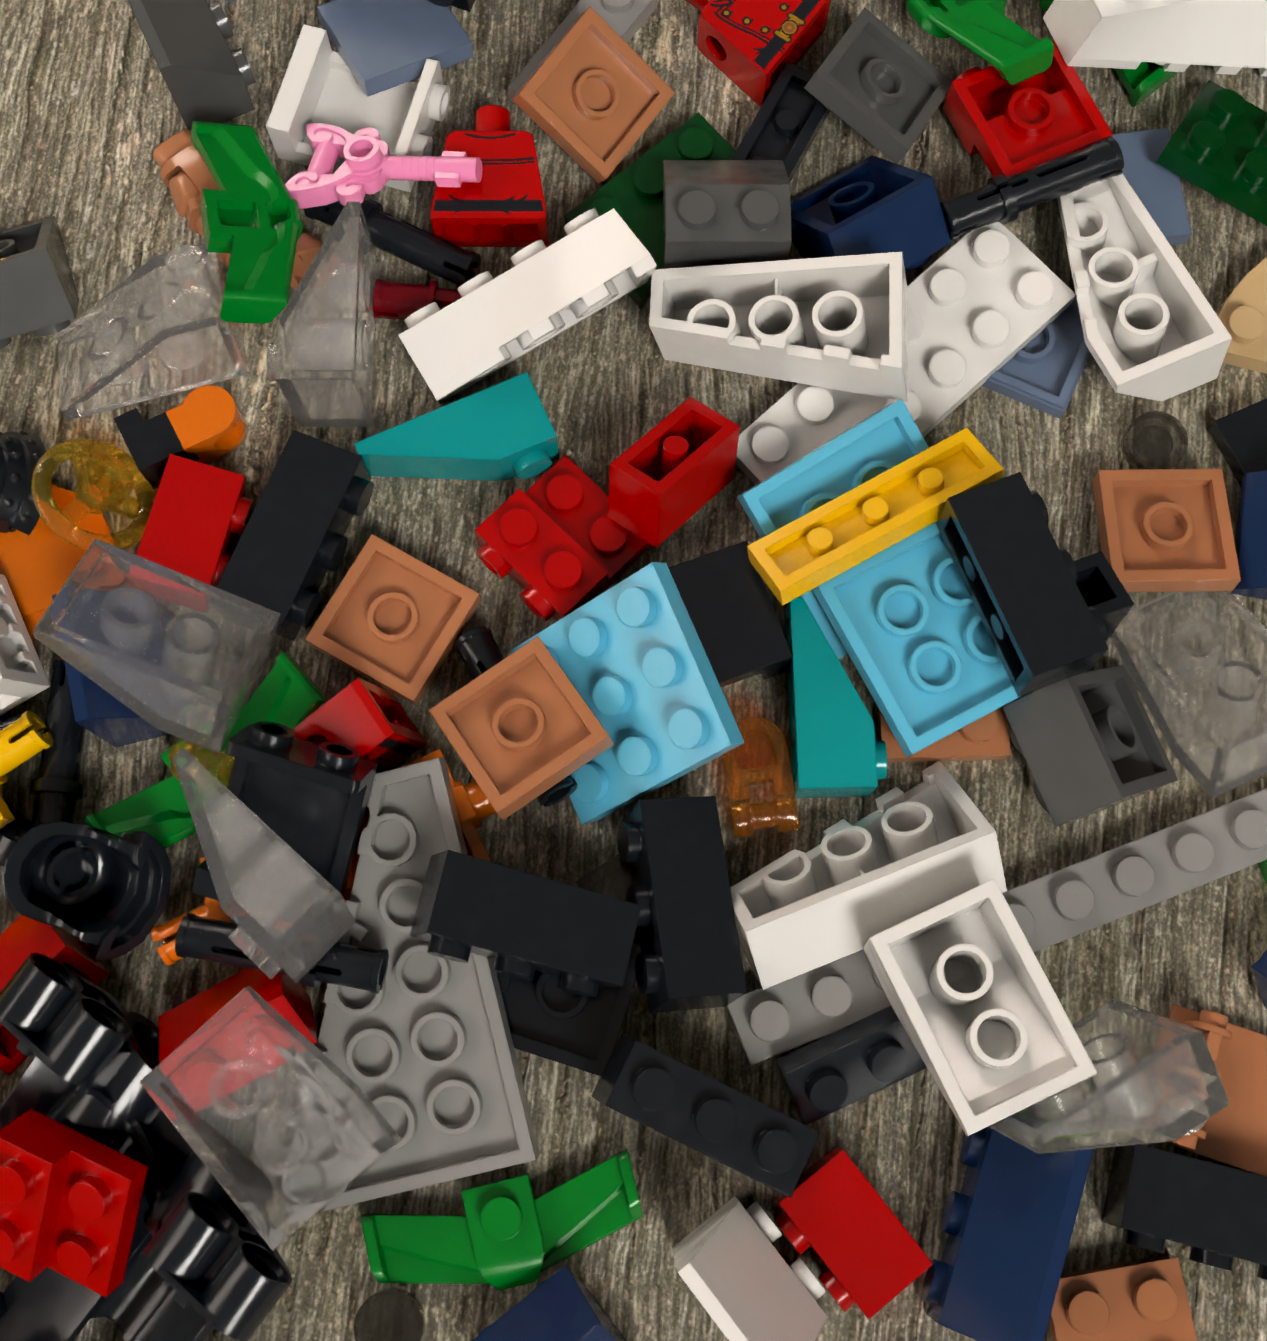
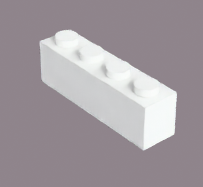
(1161, 32)
(526, 304)
(865, 878)

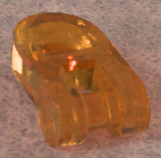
(755, 762)

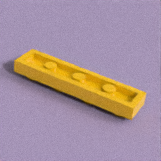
(871, 516)

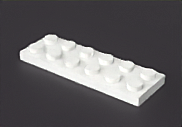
(962, 326)

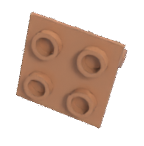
(1240, 1056)

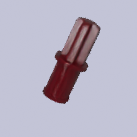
(401, 300)

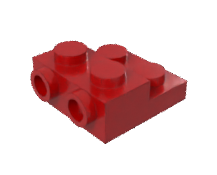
(1023, 121)
(558, 542)
(66, 1203)

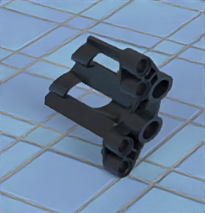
(192, 1248)

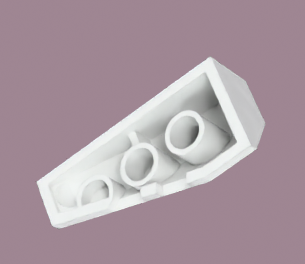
(1136, 297)

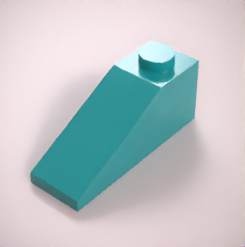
(475, 438)
(828, 722)

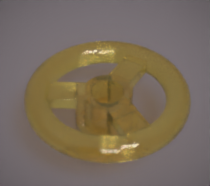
(96, 467)

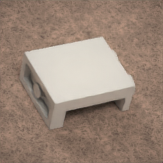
(324, 91)

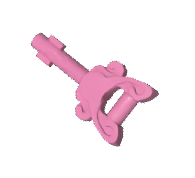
(369, 167)

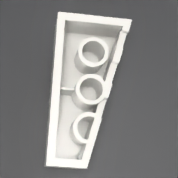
(790, 320)

